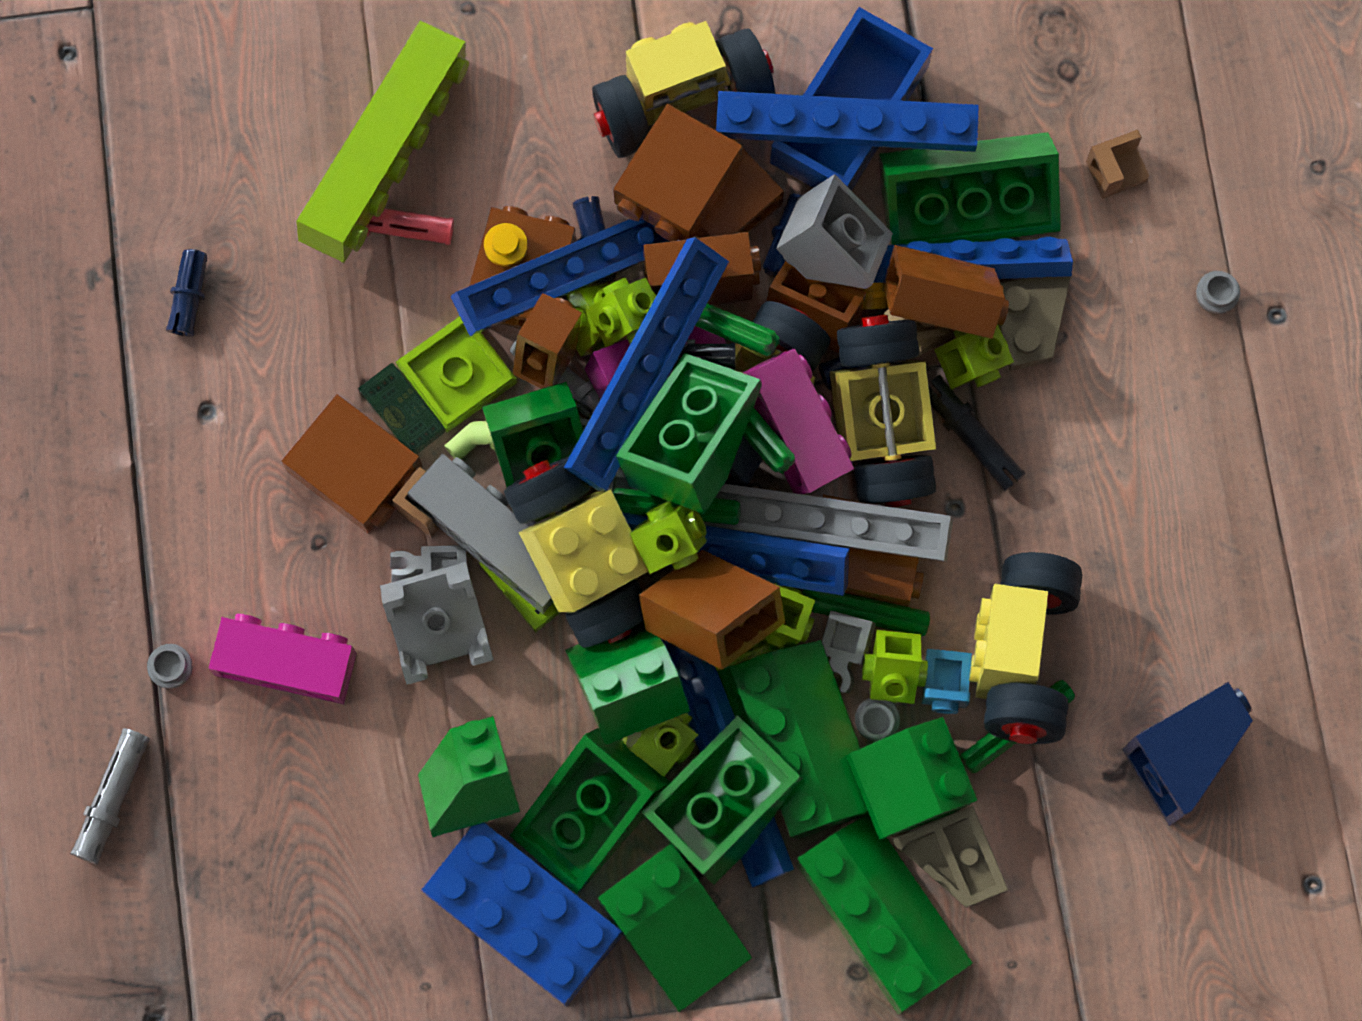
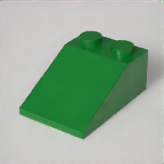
(690, 433)
(628, 683)
(723, 799)
(588, 809)
(674, 927)

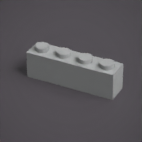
(480, 525)

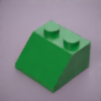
(533, 429)
(911, 778)
(467, 779)

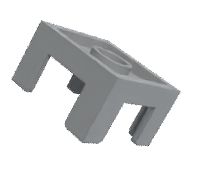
(435, 620)

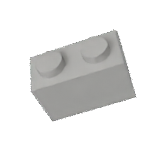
(834, 237)

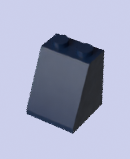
(1188, 749)

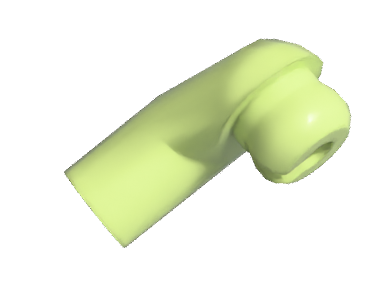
(468, 438)

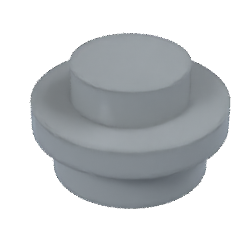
(1218, 292)
(169, 666)
(877, 719)

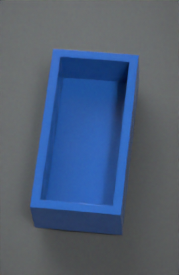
(865, 63)
(522, 912)

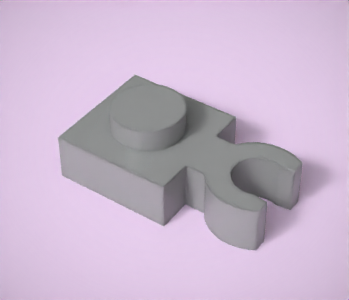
(432, 558)
(846, 643)

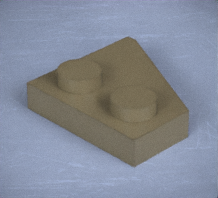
(1033, 318)
(956, 856)

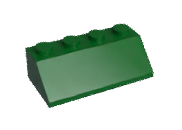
(973, 196)
(804, 720)
(883, 913)

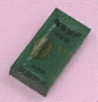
(401, 409)

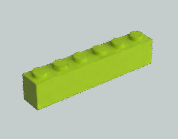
(382, 142)

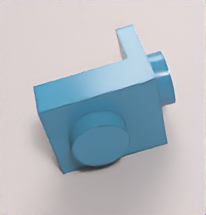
(947, 681)

